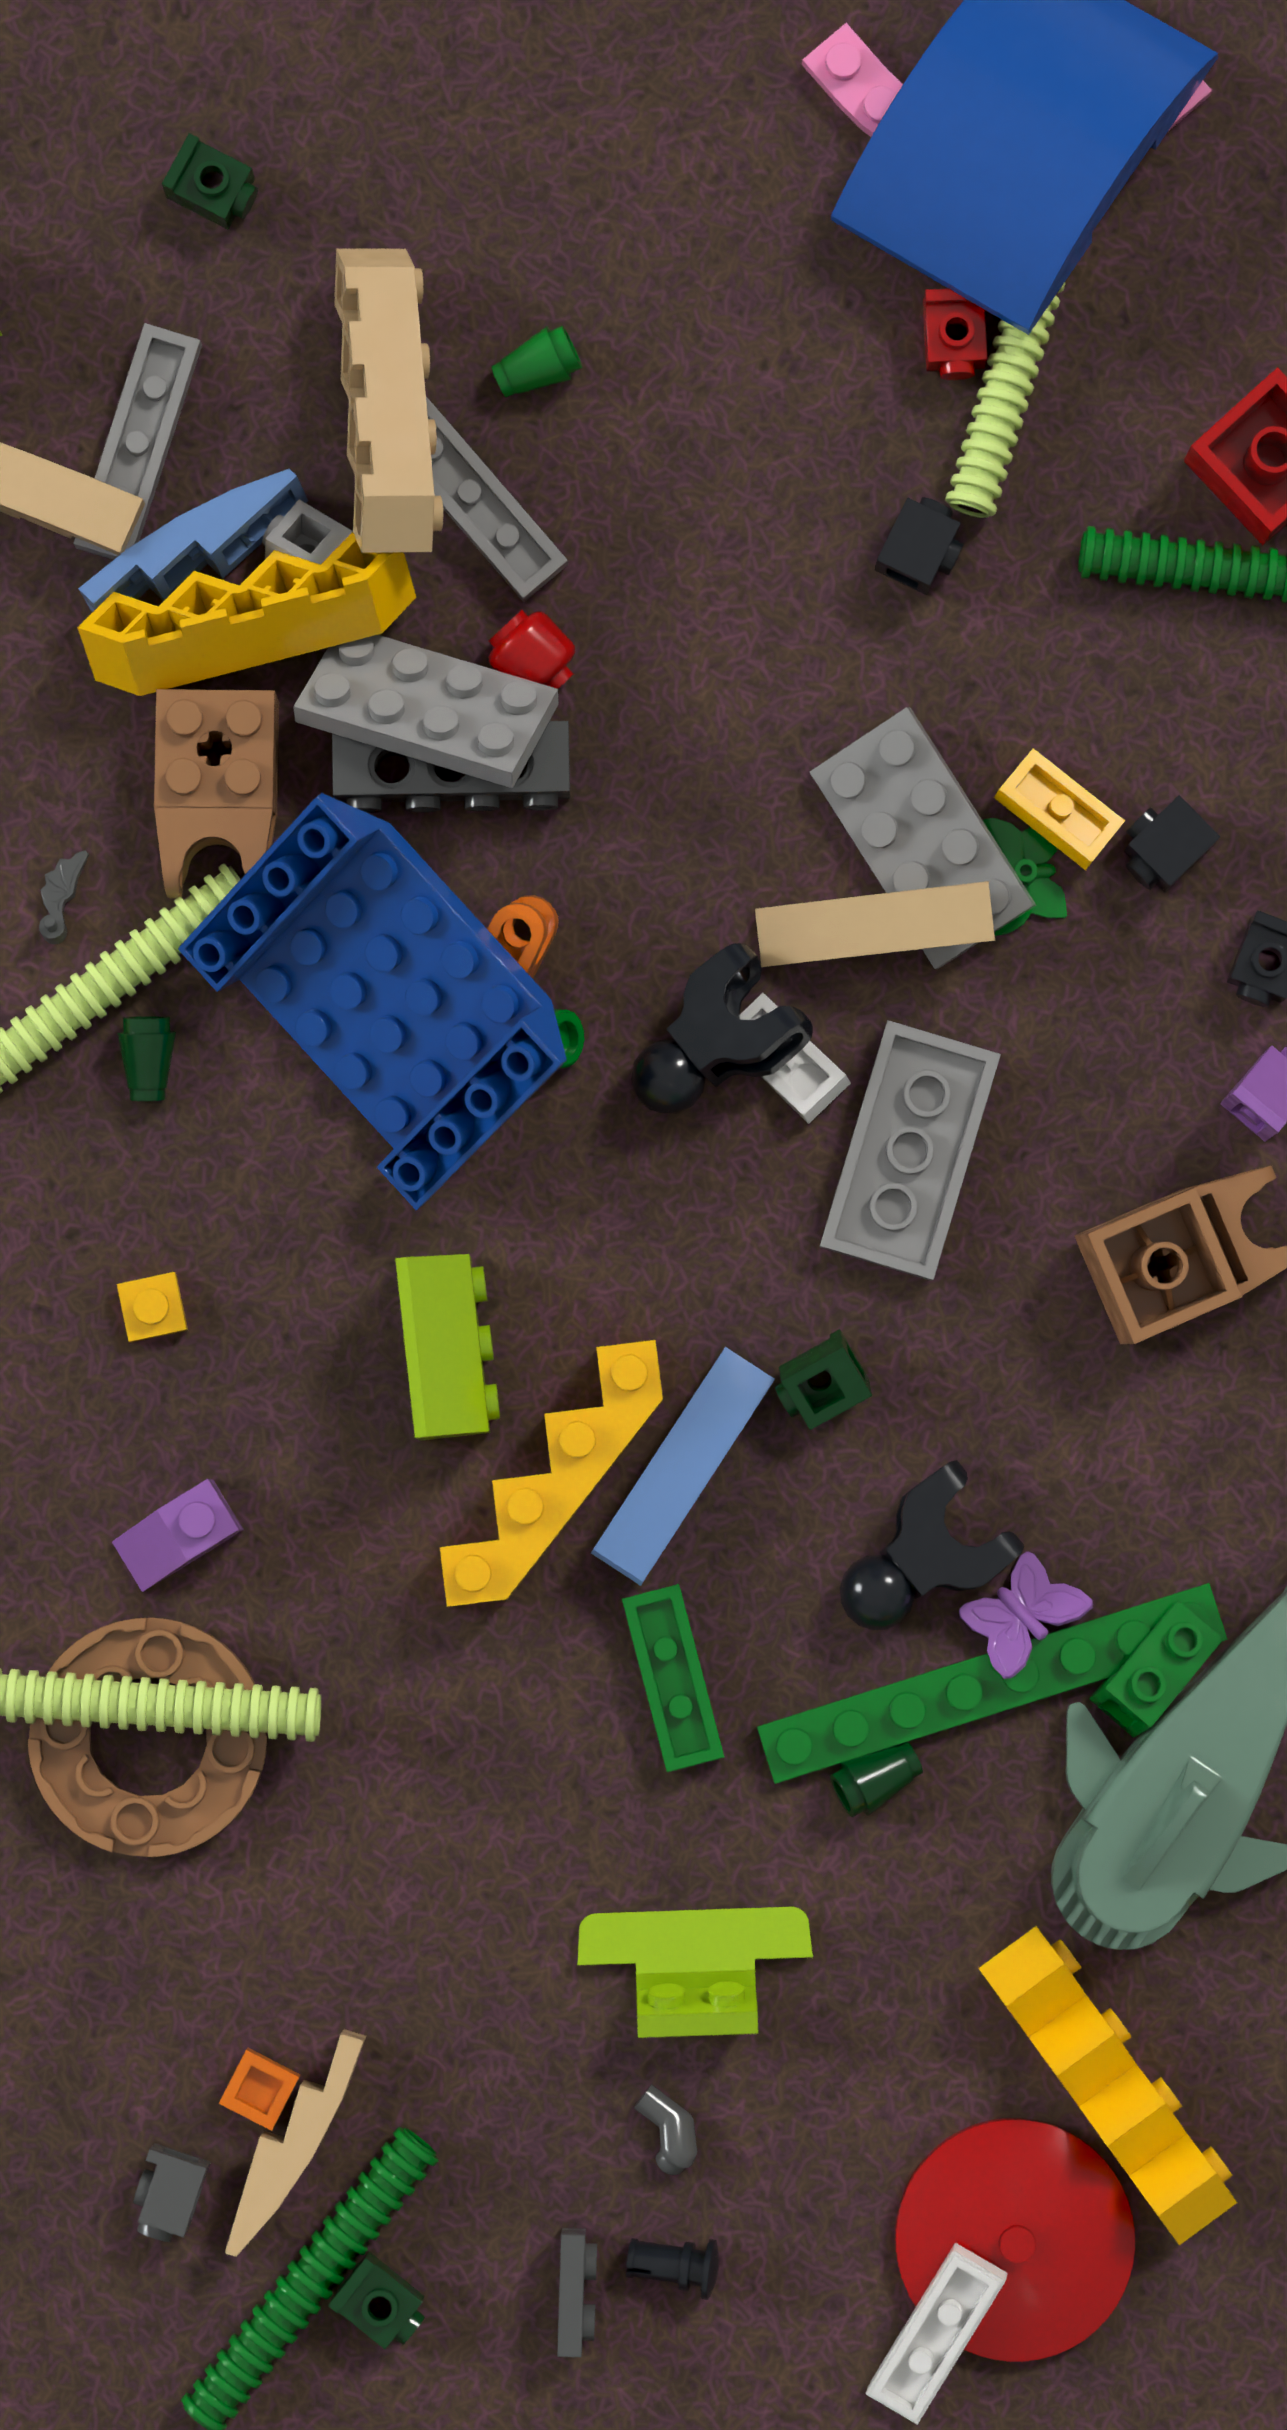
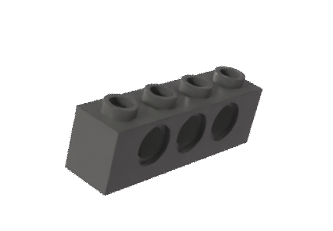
(422, 790)

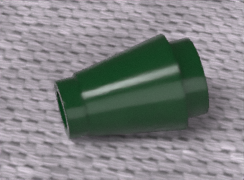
(146, 1055)
(875, 1778)

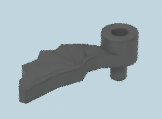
(59, 890)

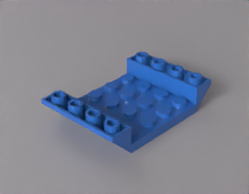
(385, 988)

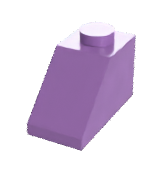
(1261, 1095)
(177, 1534)

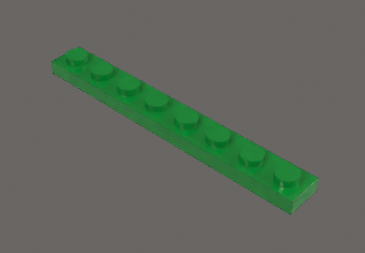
(967, 1689)

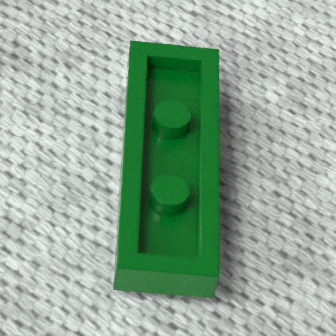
(673, 1678)

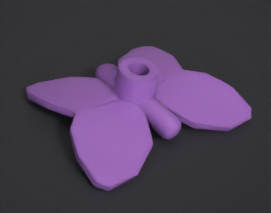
(1020, 1610)

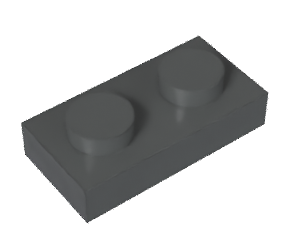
(575, 2318)

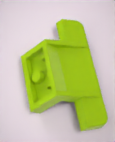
(695, 1963)

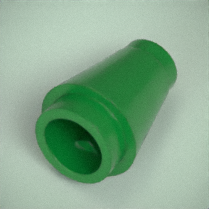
(538, 362)

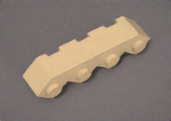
(387, 408)

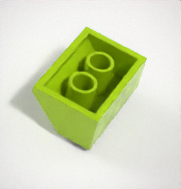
(446, 1346)

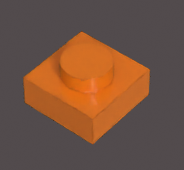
(259, 2089)

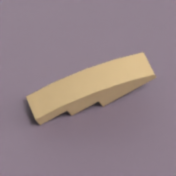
(66, 500)
(875, 924)
(283, 2159)

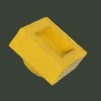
(152, 1307)

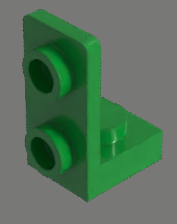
(1157, 1670)

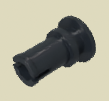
(675, 2264)

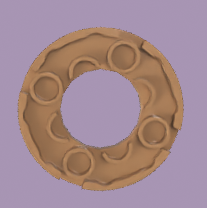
(147, 1823)

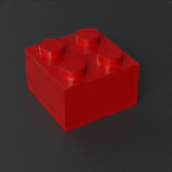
(1247, 458)

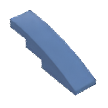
(210, 534)
(682, 1466)

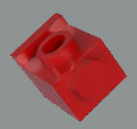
(953, 357)

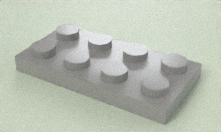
(428, 707)
(917, 821)
(910, 1150)

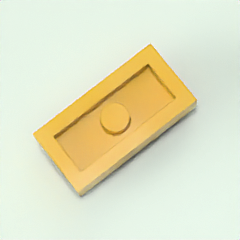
(1059, 809)

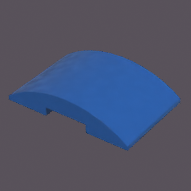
(1018, 143)

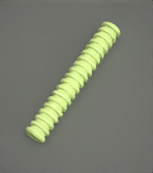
(998, 415)
(108, 979)
(160, 1705)

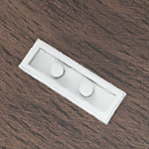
(936, 2333)

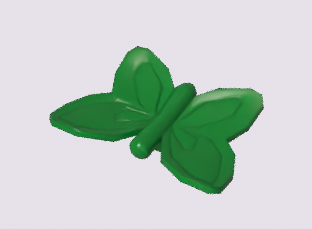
(1029, 856)

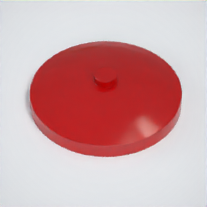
(1034, 2208)

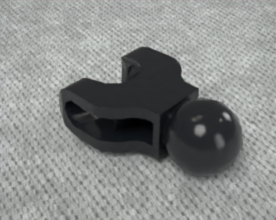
(714, 1039)
(922, 1556)

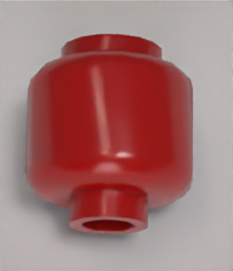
(533, 650)

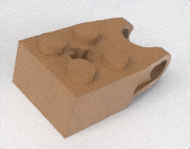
(220, 803)
(1204, 1252)

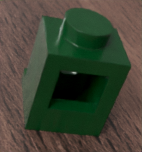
(219, 204)
(844, 1389)
(372, 2280)

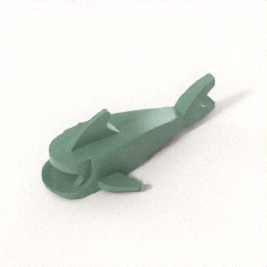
(1175, 1804)

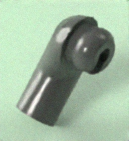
(676, 2130)

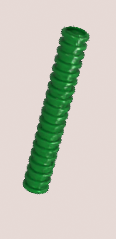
(1183, 563)
(309, 2280)

